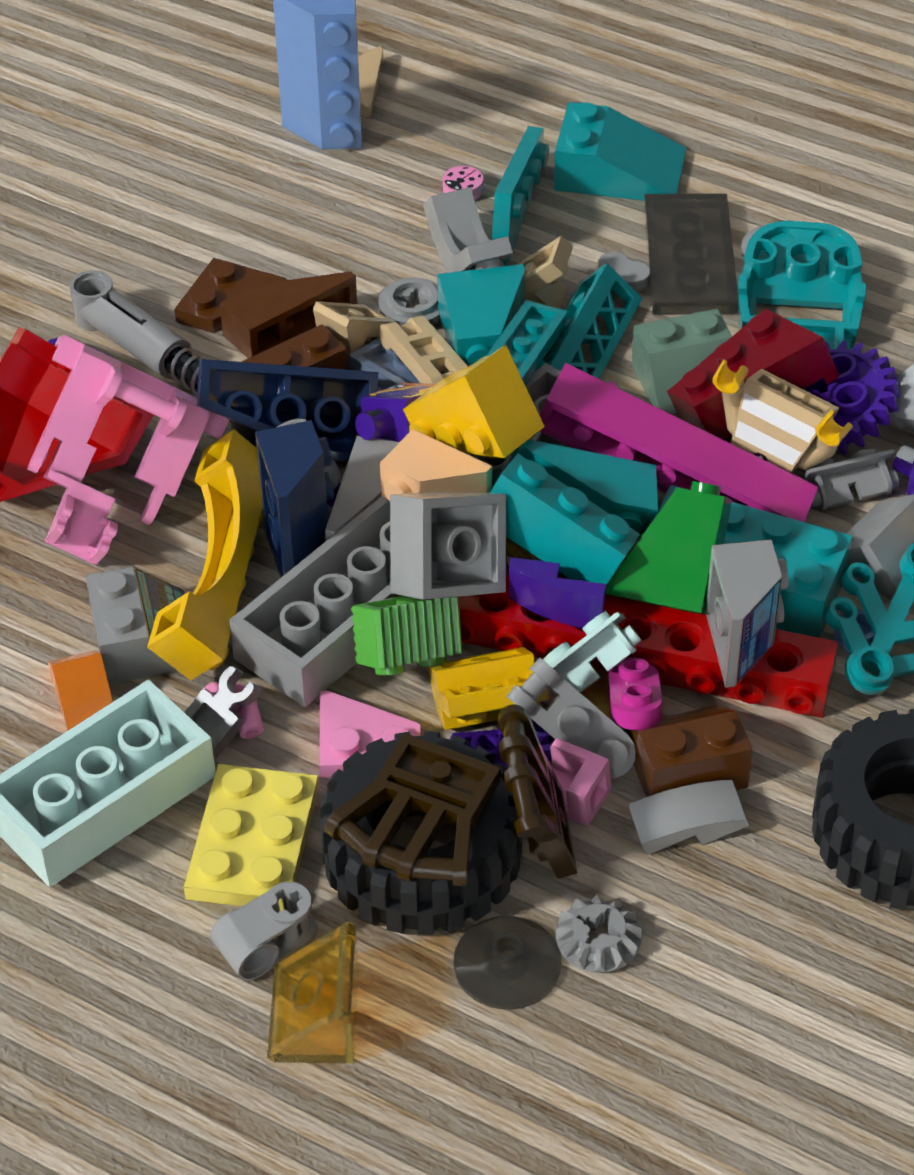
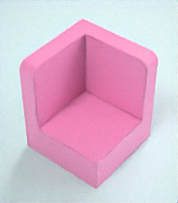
(583, 778)

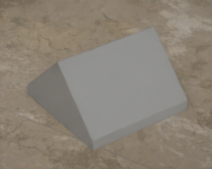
(882, 540)

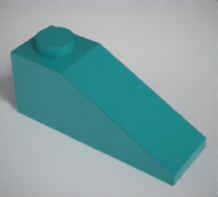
(610, 482)

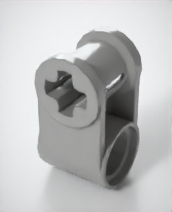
(261, 934)

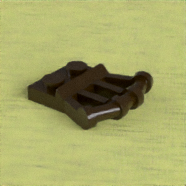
(429, 781)
(535, 792)

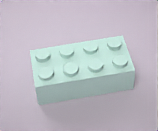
(102, 781)

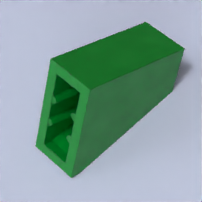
(675, 551)

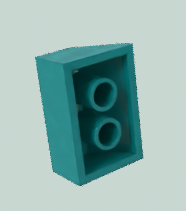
(562, 524)

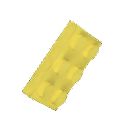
(250, 834)

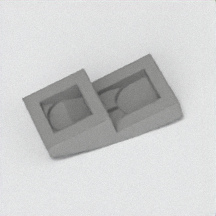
(686, 811)

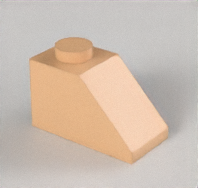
(431, 466)

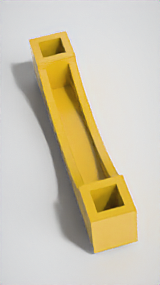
(196, 627)

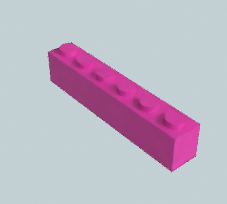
(617, 424)

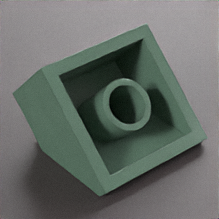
(671, 348)

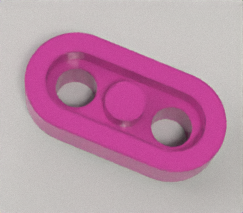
(635, 694)

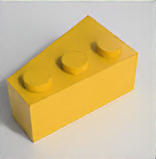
(478, 408)

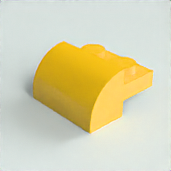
(477, 686)

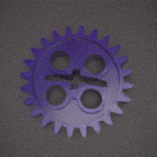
(862, 392)

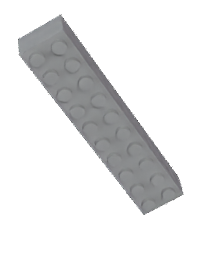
(303, 625)

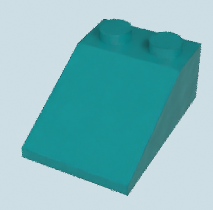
(614, 155)

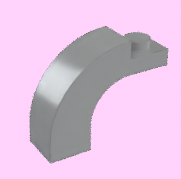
(460, 233)

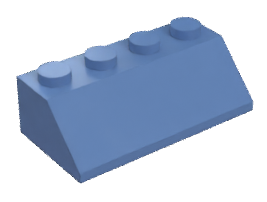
(319, 71)

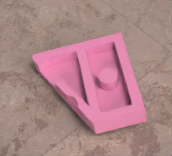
(351, 726)

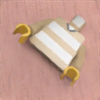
(778, 419)

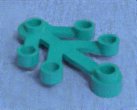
(887, 627)

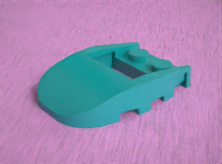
(805, 267)

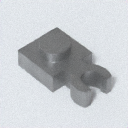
(217, 711)

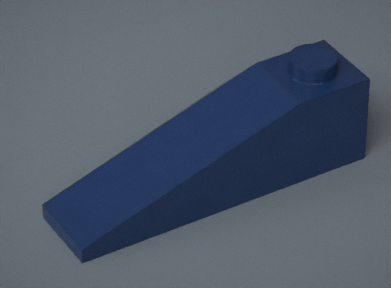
(272, 394)

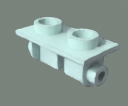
(602, 640)

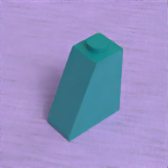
(479, 307)

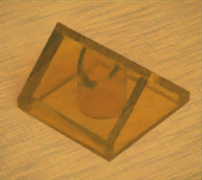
(316, 1001)

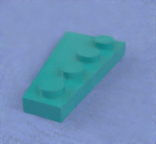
(517, 186)

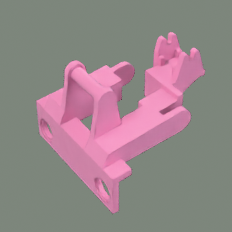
(94, 380)

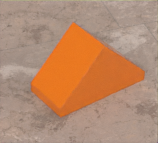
(80, 686)

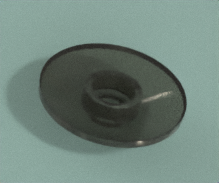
(504, 979)

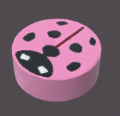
(463, 177)

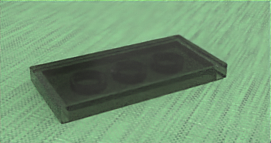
(690, 253)

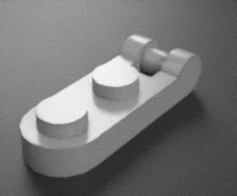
(574, 718)

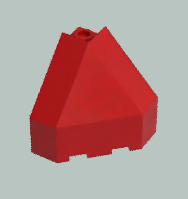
(27, 398)

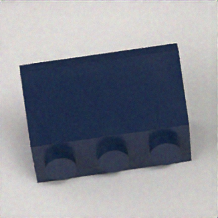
(294, 491)

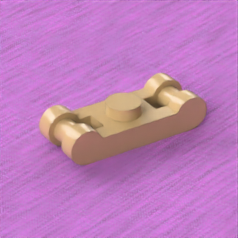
(421, 349)

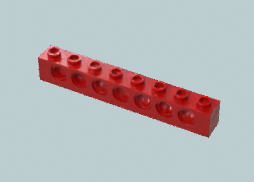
(675, 641)

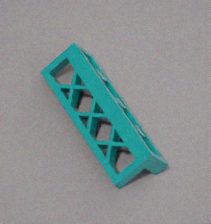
(587, 302)
(531, 336)

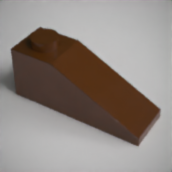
(280, 309)

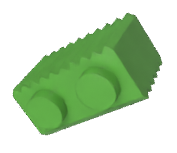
(406, 632)

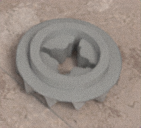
(402, 293)
(608, 950)

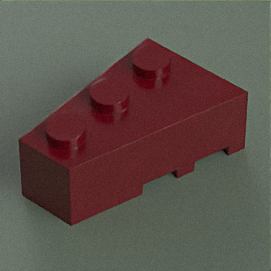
(763, 343)

